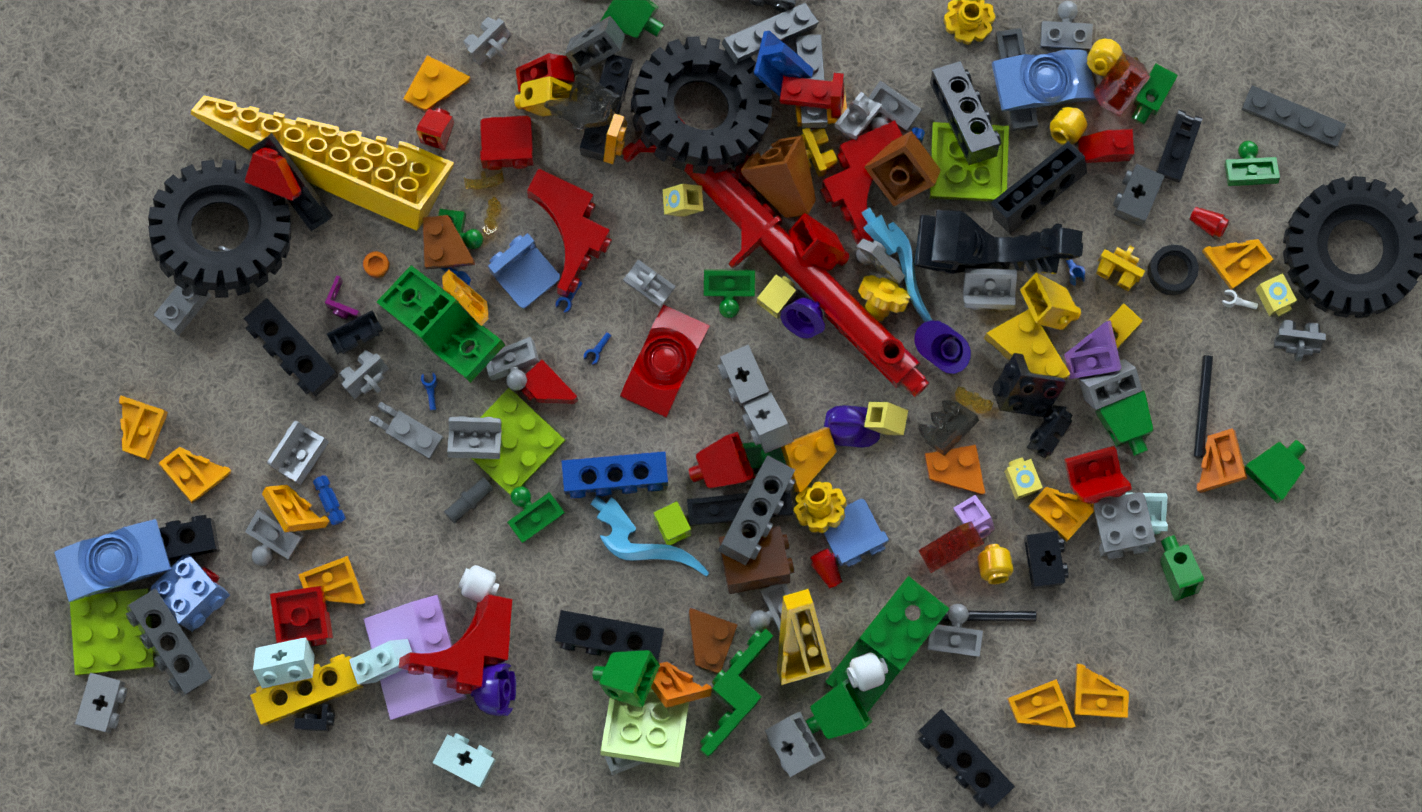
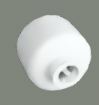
(478, 583)
(867, 671)

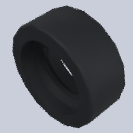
(1174, 250)

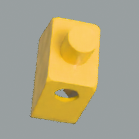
(538, 91)
(1049, 302)
(1124, 323)

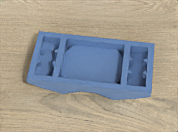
(1043, 79)
(112, 560)

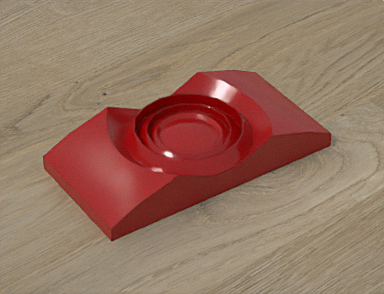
(664, 361)

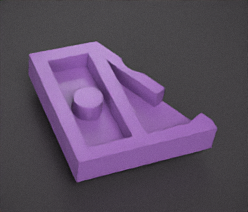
(1094, 354)

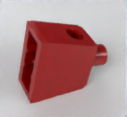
(817, 243)
(722, 463)

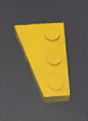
(1028, 338)
(800, 640)

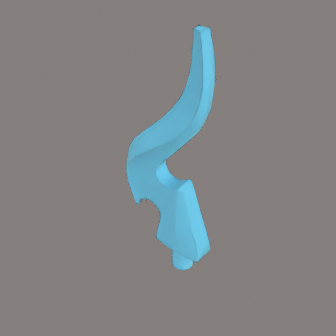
(896, 241)
(620, 546)

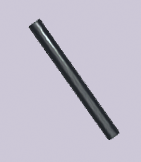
(1203, 406)
(998, 616)

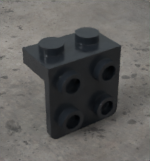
(1024, 391)

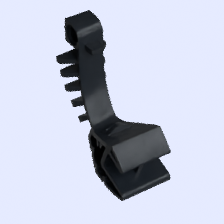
(957, 242)

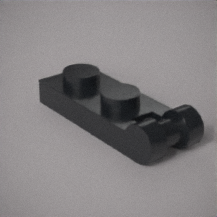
(1178, 146)

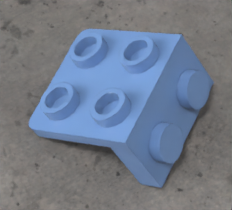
(523, 271)
(856, 535)
(190, 593)

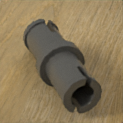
(468, 500)

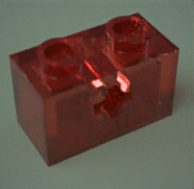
(1121, 84)
(951, 547)

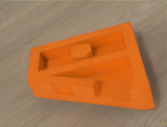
(1222, 461)

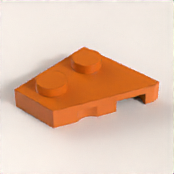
(957, 468)
(677, 687)

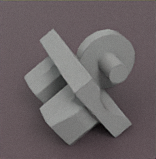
(490, 42)
(857, 116)
(649, 283)
(366, 376)

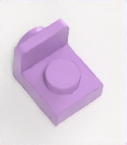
(974, 511)

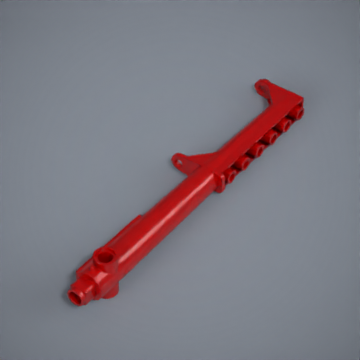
(839, 306)

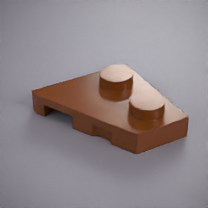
(443, 244)
(710, 639)

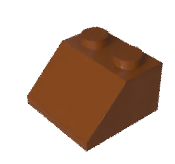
(903, 169)

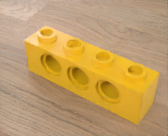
(270, 712)

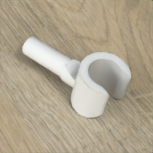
(1238, 301)

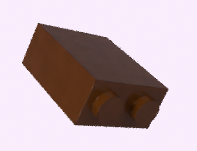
(768, 568)

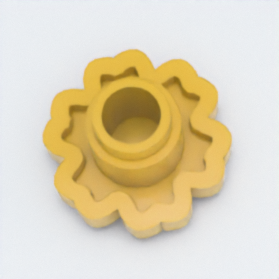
(969, 20)
(883, 296)
(820, 507)

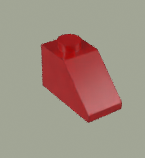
(548, 65)
(435, 128)
(1107, 146)
(272, 174)
(547, 386)

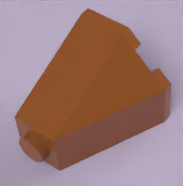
(783, 176)

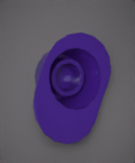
(803, 318)
(942, 346)
(848, 428)

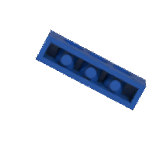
(575, 469)

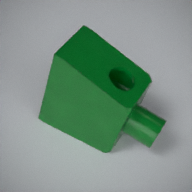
(635, 17)
(1158, 86)
(1128, 421)
(1277, 469)
(1183, 578)
(627, 676)
(839, 712)

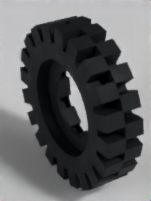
(687, 63)
(210, 270)
(1317, 273)

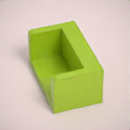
(672, 523)

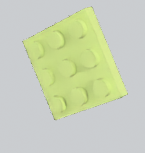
(645, 733)

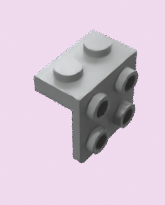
(1124, 525)

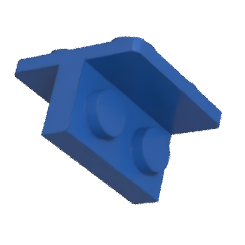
(778, 60)

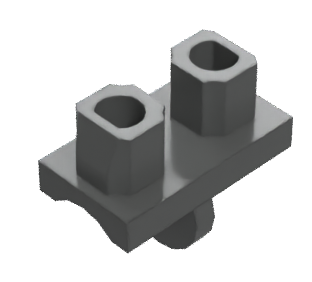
(1298, 341)

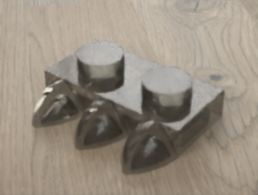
(948, 427)

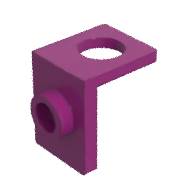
(339, 309)

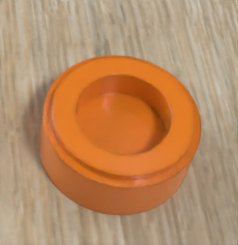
(376, 264)

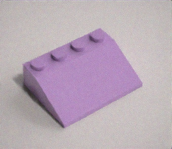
(426, 632)

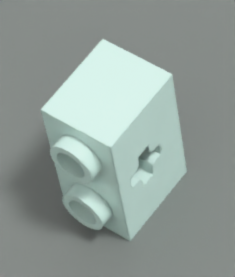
(379, 661)
(284, 662)
(449, 759)

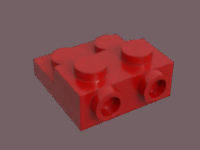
(301, 615)

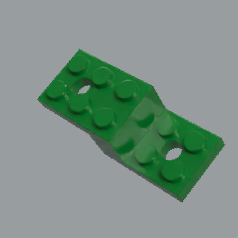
(440, 323)
(893, 636)
(735, 692)

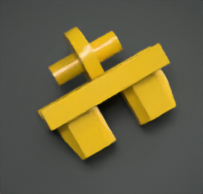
(820, 161)
(1129, 270)

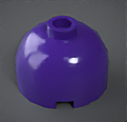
(496, 690)

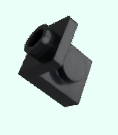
(311, 722)

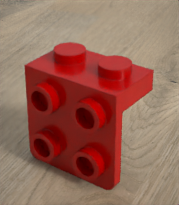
(506, 142)
(1096, 475)

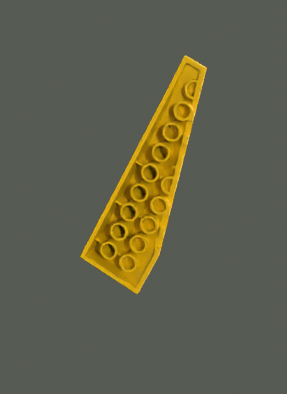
(367, 172)

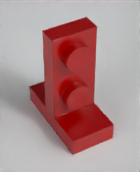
(815, 93)

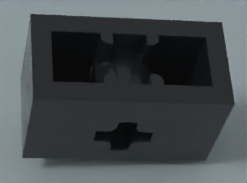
(1041, 574)

